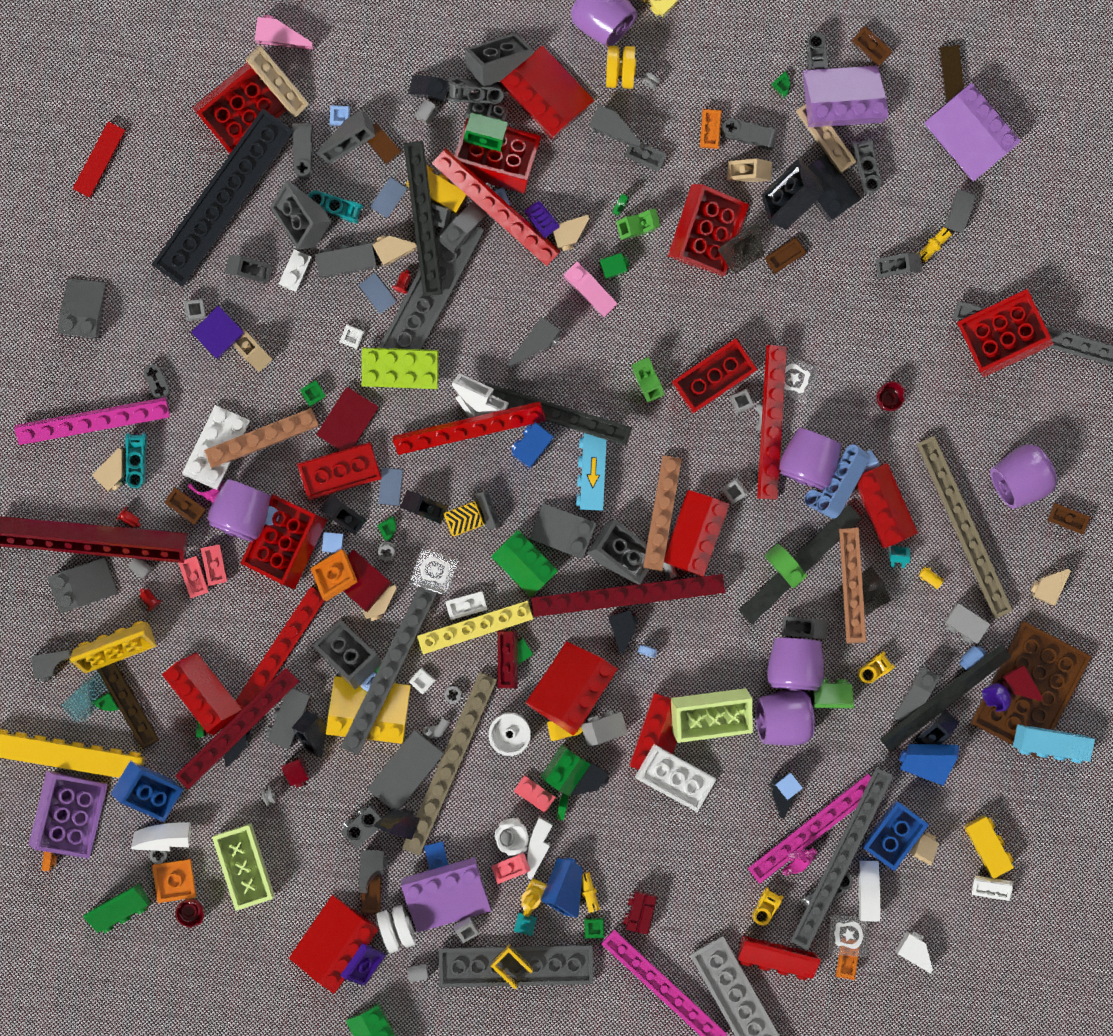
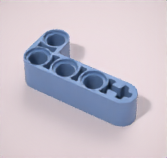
(848, 473)

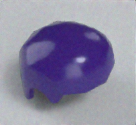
(997, 696)

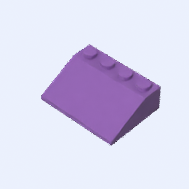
(844, 96)
(972, 132)
(67, 814)
(445, 894)

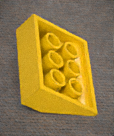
(114, 647)
(390, 722)

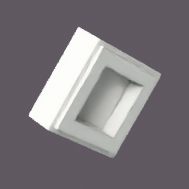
(352, 336)
(422, 681)

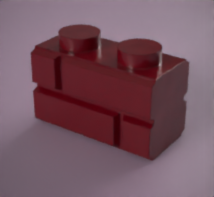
(640, 912)

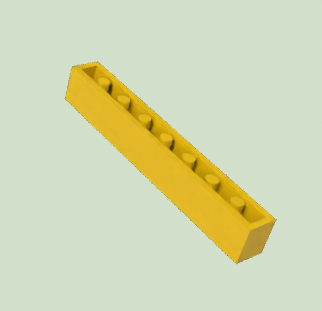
(66, 756)

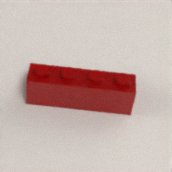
(885, 506)
(695, 533)
(202, 693)
(654, 730)
(778, 957)

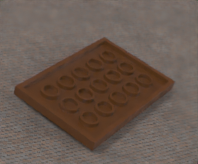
(1054, 670)

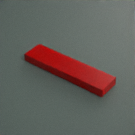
(99, 159)

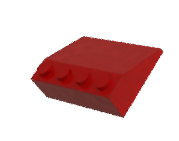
(547, 92)
(235, 105)
(506, 168)
(705, 226)
(1005, 333)
(285, 546)
(571, 687)
(332, 943)

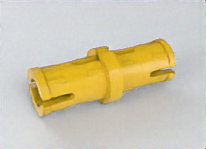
(934, 244)
(589, 892)

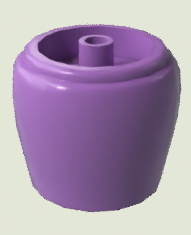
(604, 19)
(810, 459)
(1024, 476)
(239, 511)
(796, 664)
(785, 718)

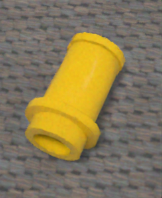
(932, 578)

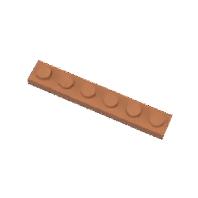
(261, 438)
(662, 513)
(852, 585)

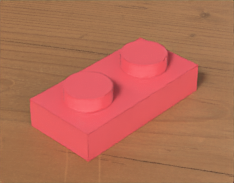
(214, 565)
(194, 577)
(534, 793)
(510, 868)

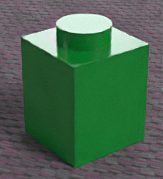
(614, 266)

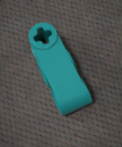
(346, 206)
(132, 450)

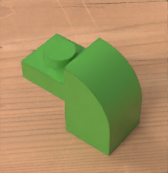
(638, 224)
(647, 379)
(785, 565)

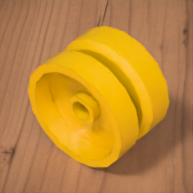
(620, 67)

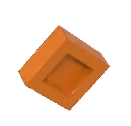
(49, 861)

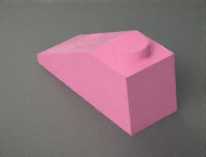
(273, 32)
(590, 289)

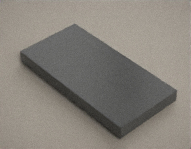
(405, 770)

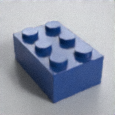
(532, 445)
(147, 791)
(894, 835)

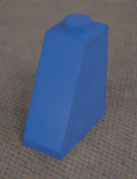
(929, 761)
(564, 887)

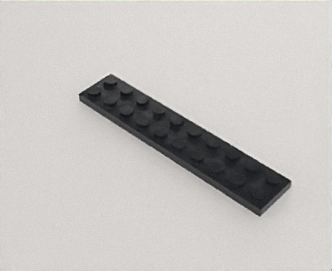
(222, 198)

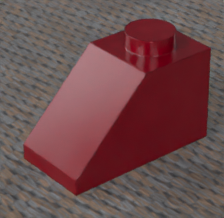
(1020, 683)
(296, 772)

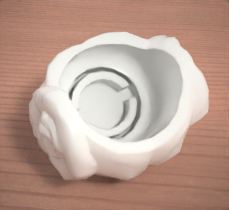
(512, 837)

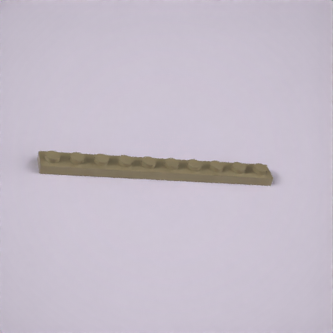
(964, 527)
(450, 761)

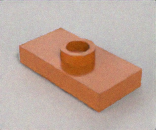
(710, 128)
(846, 967)

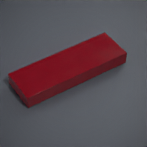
(507, 659)

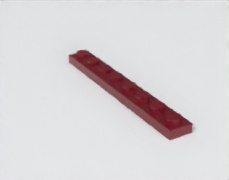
(237, 728)

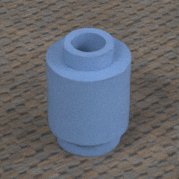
(972, 657)

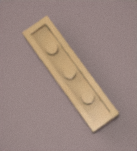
(277, 81)
(830, 143)

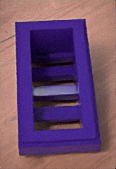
(540, 217)

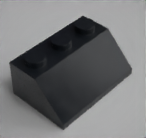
(791, 194)
(837, 194)

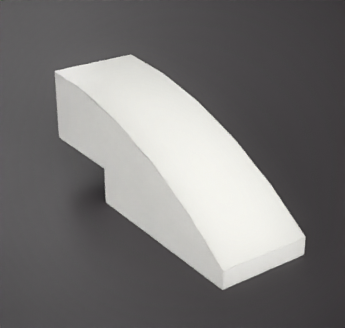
(478, 395)
(162, 837)
(537, 845)
(869, 890)

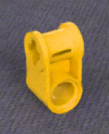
(876, 667)
(558, 733)
(766, 905)

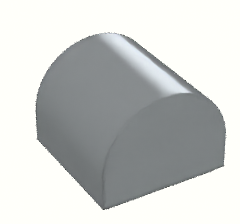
(426, 112)
(194, 309)
(741, 401)
(734, 491)
(140, 568)
(466, 929)
(417, 973)

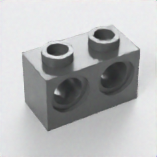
(366, 829)

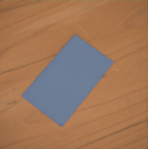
(388, 197)
(377, 293)
(390, 486)

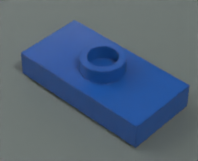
(436, 855)

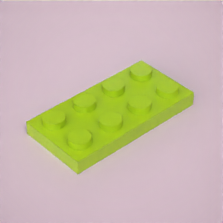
(400, 368)

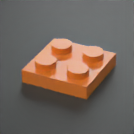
(334, 575)
(174, 880)

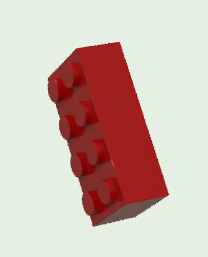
(714, 376)

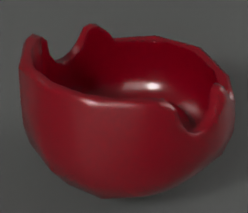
(890, 396)
(190, 913)

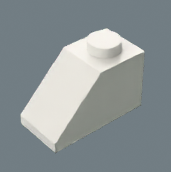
(915, 951)

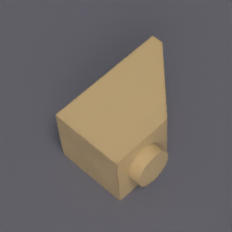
(749, 170)
(570, 232)
(392, 248)
(252, 351)
(112, 471)
(1050, 586)
(381, 604)
(925, 848)

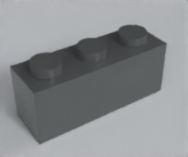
(346, 260)
(291, 710)

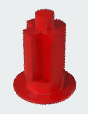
(402, 282)
(129, 518)
(149, 599)

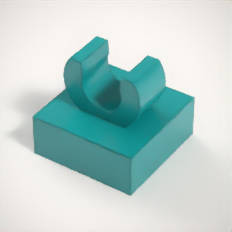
(900, 555)
(524, 924)

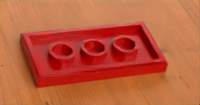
(339, 471)

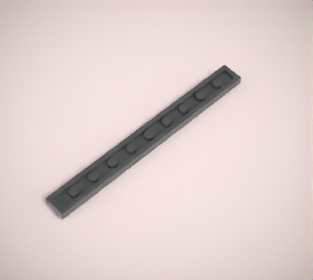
(1062, 340)
(388, 670)
(841, 858)

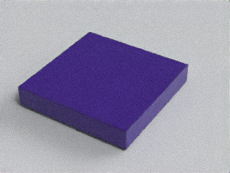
(218, 332)
(363, 964)

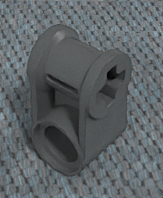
(816, 53)

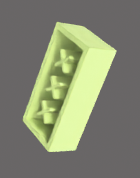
(712, 715)
(243, 866)

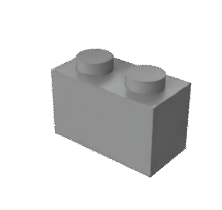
(966, 623)
(604, 729)

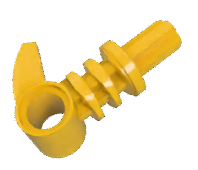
(532, 896)

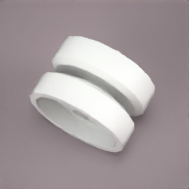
(509, 722)
(394, 929)

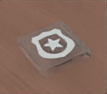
(798, 378)
(434, 571)
(848, 936)

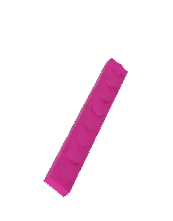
(92, 421)
(809, 830)
(661, 985)

